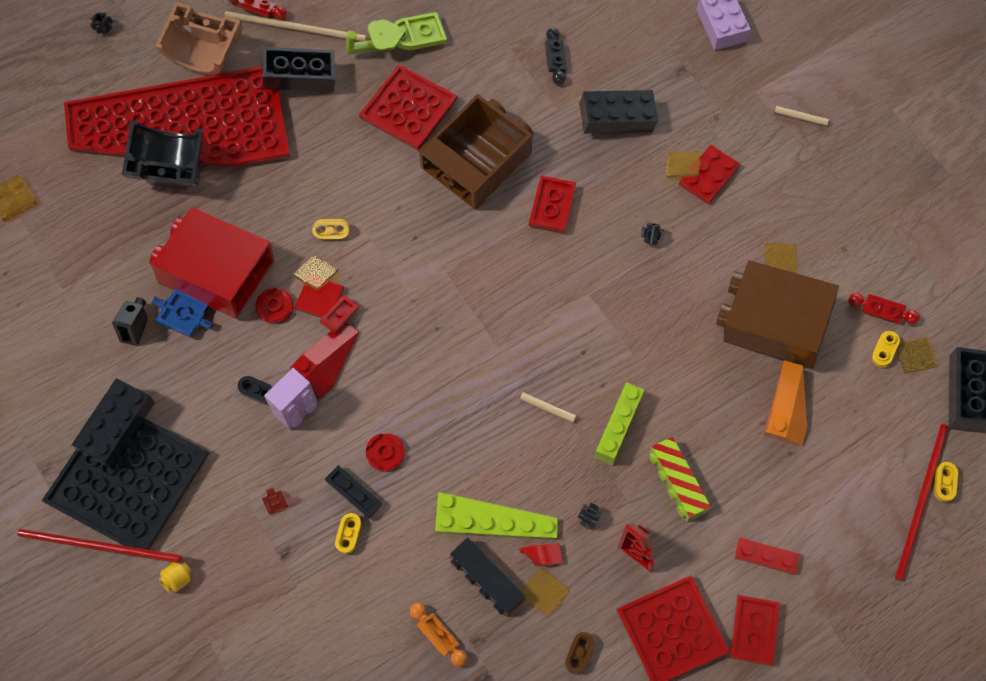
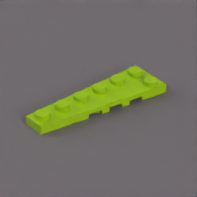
(481, 518)

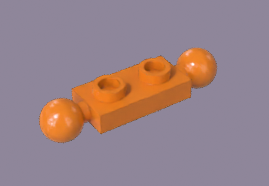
(438, 634)

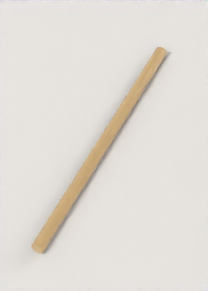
(293, 26)

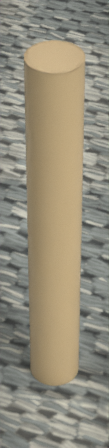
(802, 116)
(548, 407)

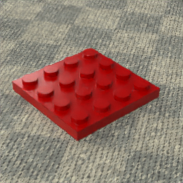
(408, 107)
(672, 630)

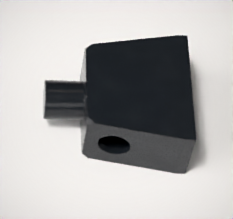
(131, 321)

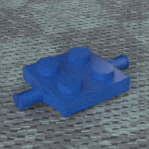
(182, 313)

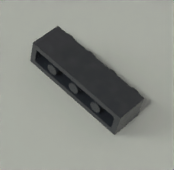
(487, 577)

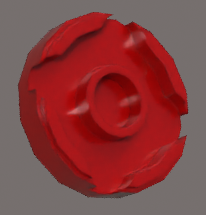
(274, 305)
(385, 452)

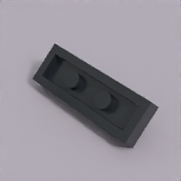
(353, 492)

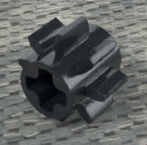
(101, 23)
(652, 233)
(589, 515)

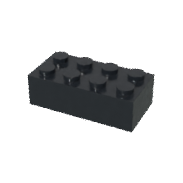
(298, 69)
(618, 111)
(967, 389)
(113, 423)

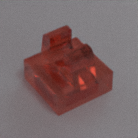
(274, 501)

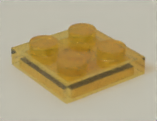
(14, 198)

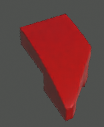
(543, 554)

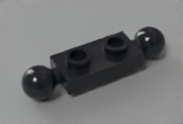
(555, 56)

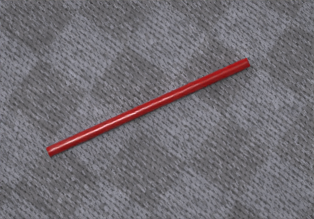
(921, 503)
(100, 545)

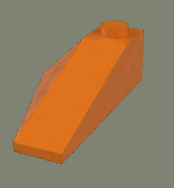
(788, 409)

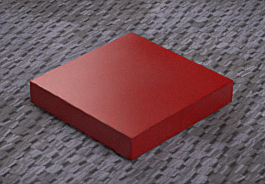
(318, 301)

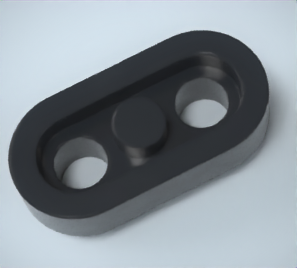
(257, 390)

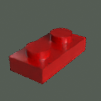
(339, 314)

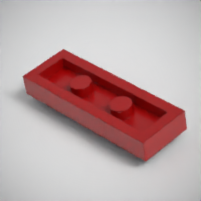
(767, 556)

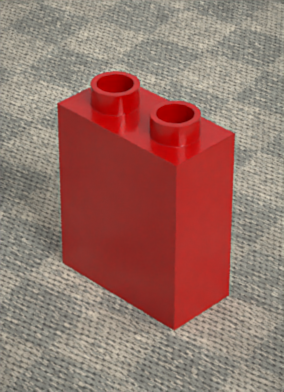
(212, 261)

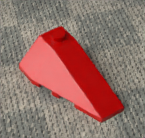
(325, 359)

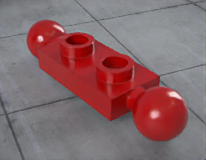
(262, 7)
(884, 308)

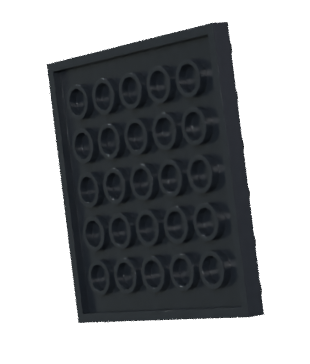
(139, 491)

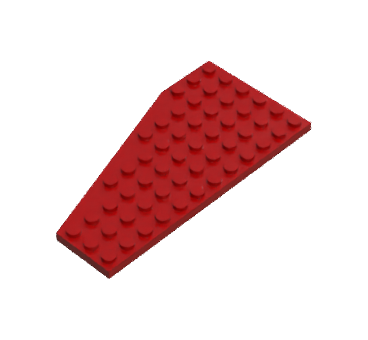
(232, 109)

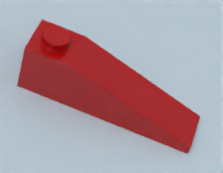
(637, 545)

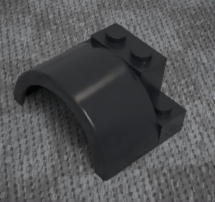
(163, 157)

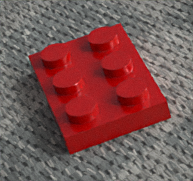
(714, 173)
(552, 204)
(754, 630)

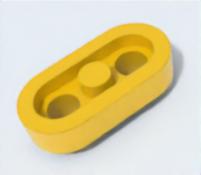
(331, 230)
(886, 348)
(946, 483)
(348, 534)

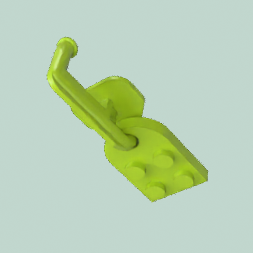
(405, 33)

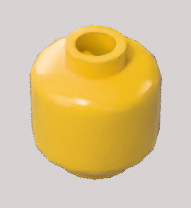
(175, 576)

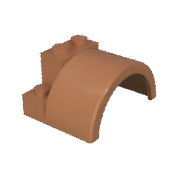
(207, 44)

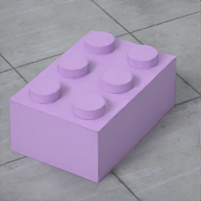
(723, 22)
(291, 399)

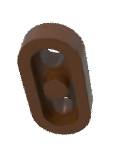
(579, 653)

